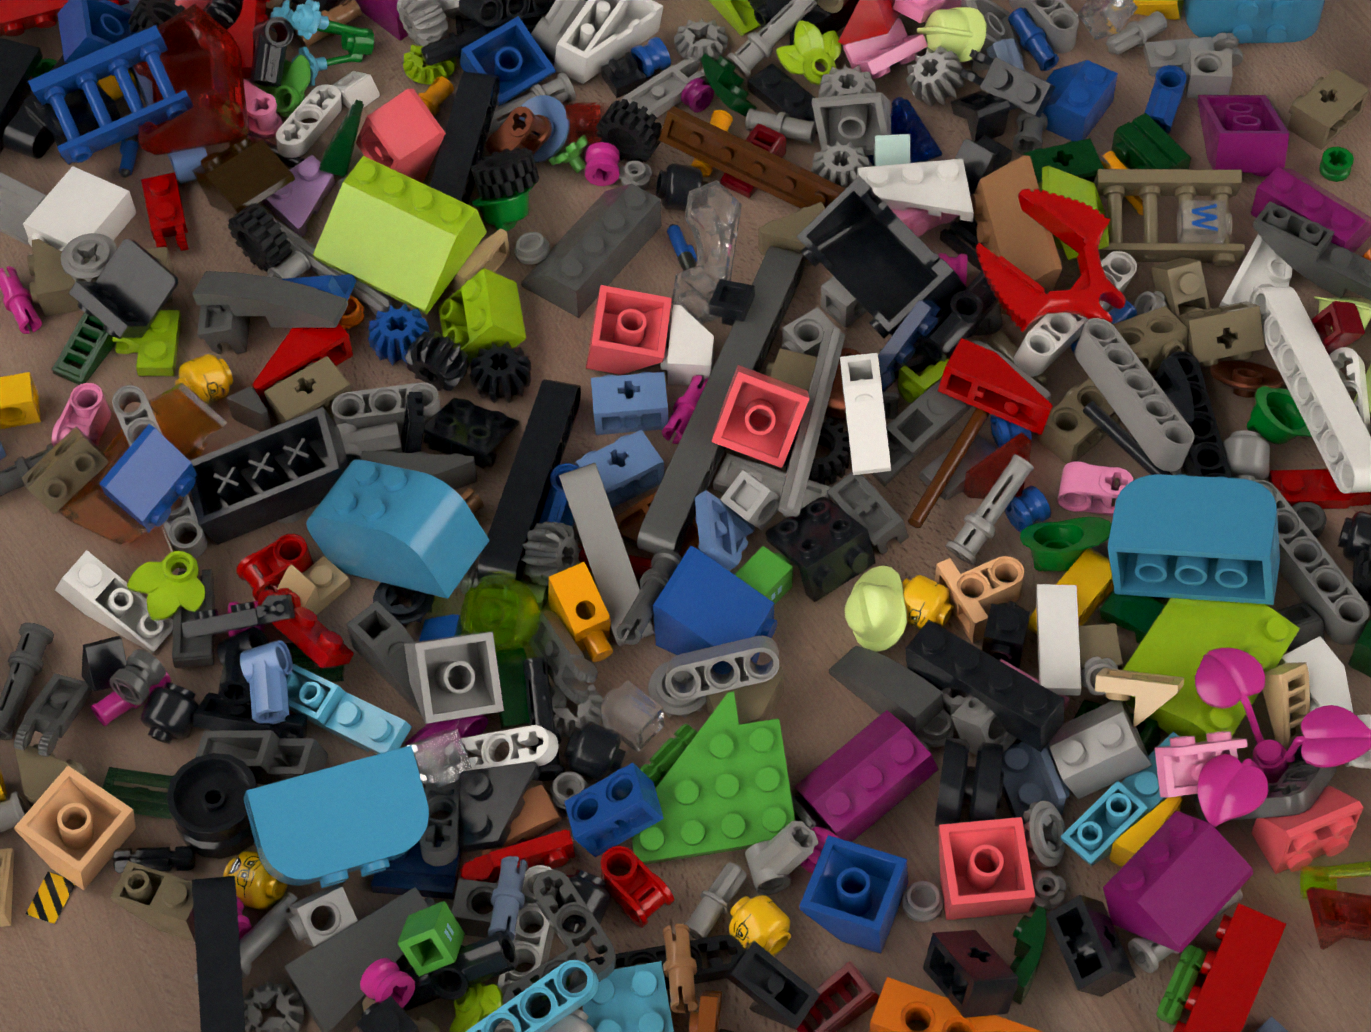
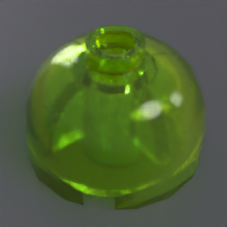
(503, 608)

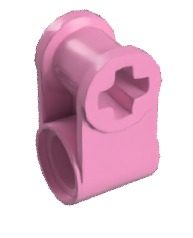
(261, 111)
(79, 413)
(1091, 487)

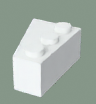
(605, 32)

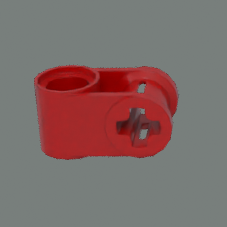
(273, 562)
(639, 890)

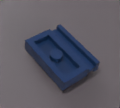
(413, 871)

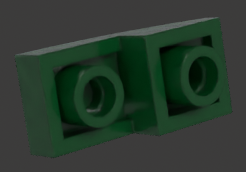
(726, 83)
(1131, 613)
(512, 688)
(1028, 949)

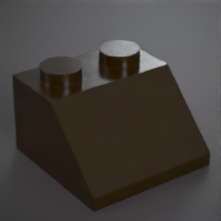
(242, 174)

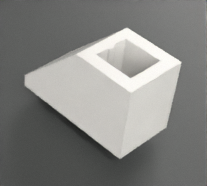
(689, 349)

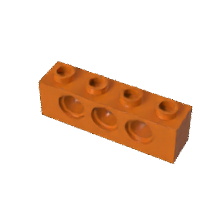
(904, 1003)

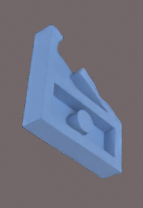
(720, 530)

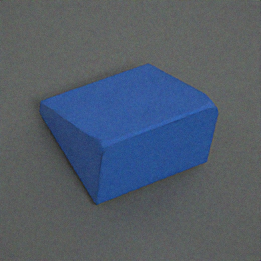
(441, 627)

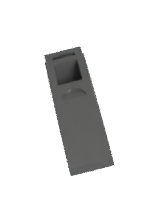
(1311, 253)
(918, 426)

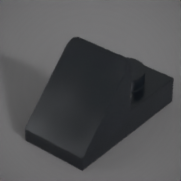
(984, 114)
(982, 159)
(772, 986)

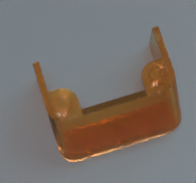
(184, 422)

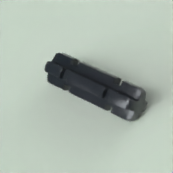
(156, 858)

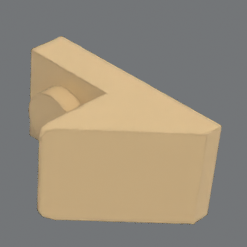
(316, 585)
(1149, 689)

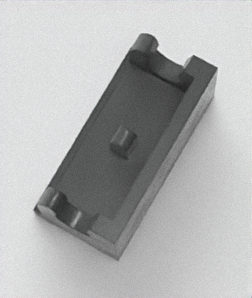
(220, 325)
(870, 509)

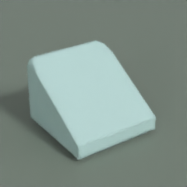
(891, 149)

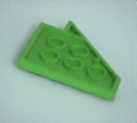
(721, 791)

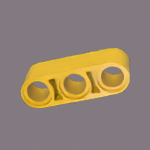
(1093, 582)

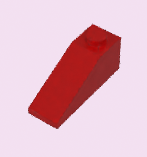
(300, 349)
(992, 385)

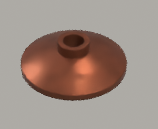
(1246, 376)

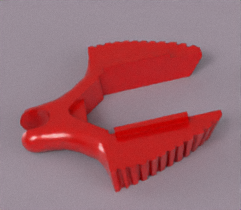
(1078, 228)

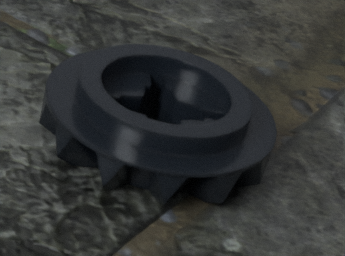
(421, 603)

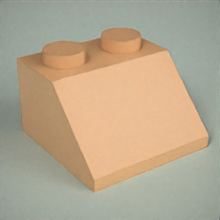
(76, 827)

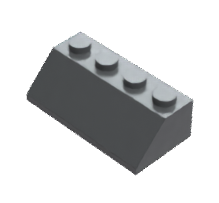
(596, 248)

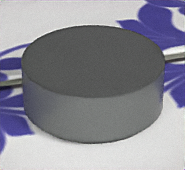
(1312, 516)

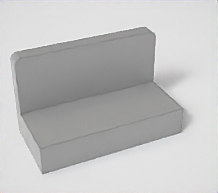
(16, 205)

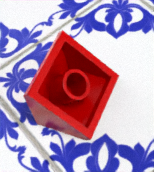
(869, 20)

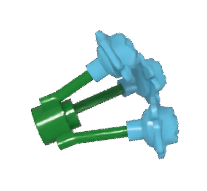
(308, 21)

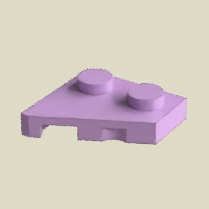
(301, 197)

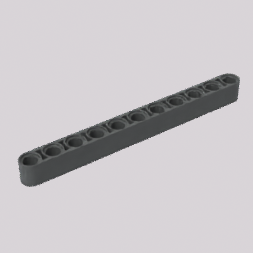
(696, 456)

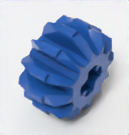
(395, 331)

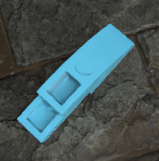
(344, 713)
(1115, 812)

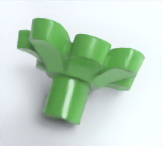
(572, 155)

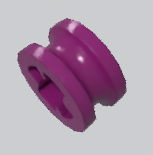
(697, 95)

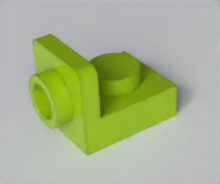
(913, 386)

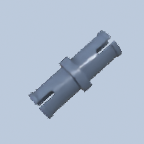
(508, 897)

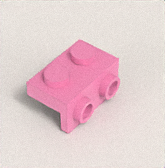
(882, 51)
(1183, 760)

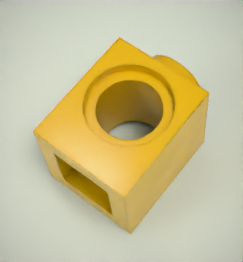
(18, 401)

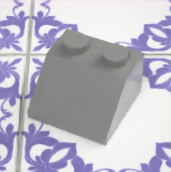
(454, 676)
(1098, 749)

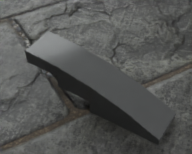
(281, 301)

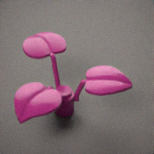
(1236, 788)

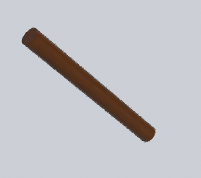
(948, 468)

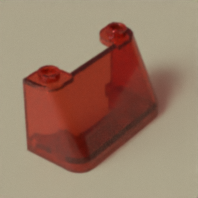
(209, 67)

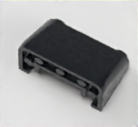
(877, 257)

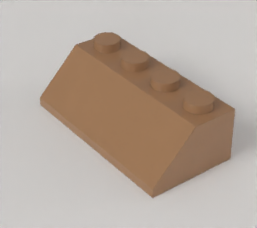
(1009, 230)

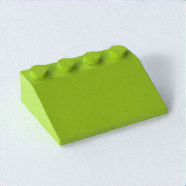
(398, 234)
(1187, 632)

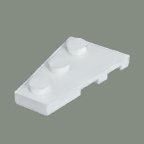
(922, 185)
(1259, 269)

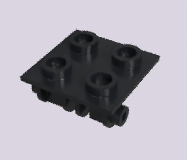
(468, 430)

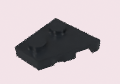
(490, 804)

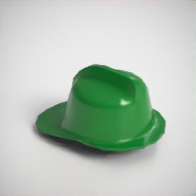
(504, 211)
(1276, 416)
(1060, 543)

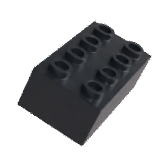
(267, 476)

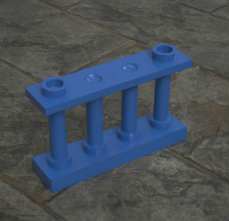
(85, 74)

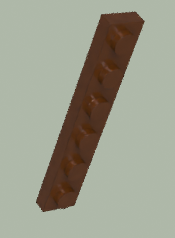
(746, 161)

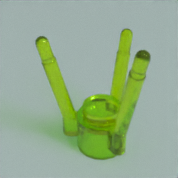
(1326, 876)

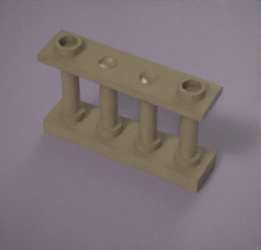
(1149, 186)

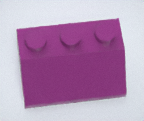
(1314, 203)
(867, 777)
(1176, 882)

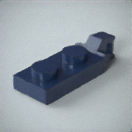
(900, 346)

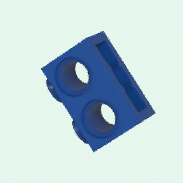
(613, 810)

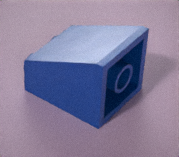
(708, 608)

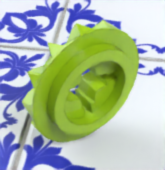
(417, 72)

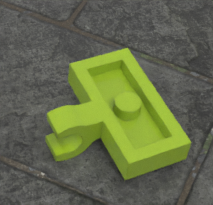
(157, 347)

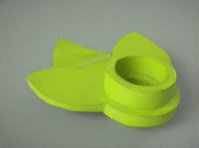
(809, 49)
(166, 590)
(476, 1005)

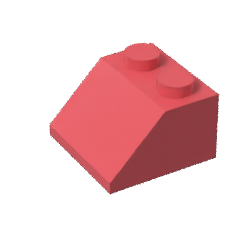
(628, 330)
(760, 416)
(985, 868)

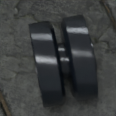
(967, 784)
(210, 806)

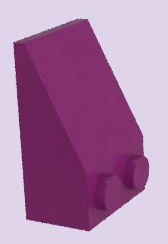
(1243, 133)

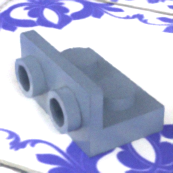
(1031, 778)

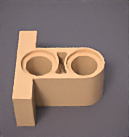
(981, 582)

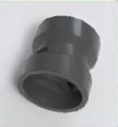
(137, 677)

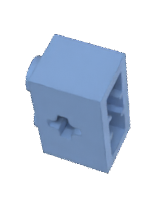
(629, 403)
(627, 467)

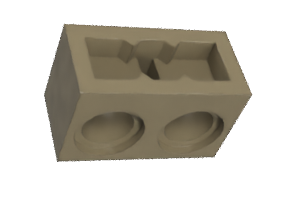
(1154, 336)
(1069, 415)
(65, 470)

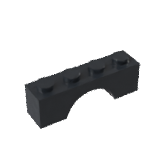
(1019, 702)

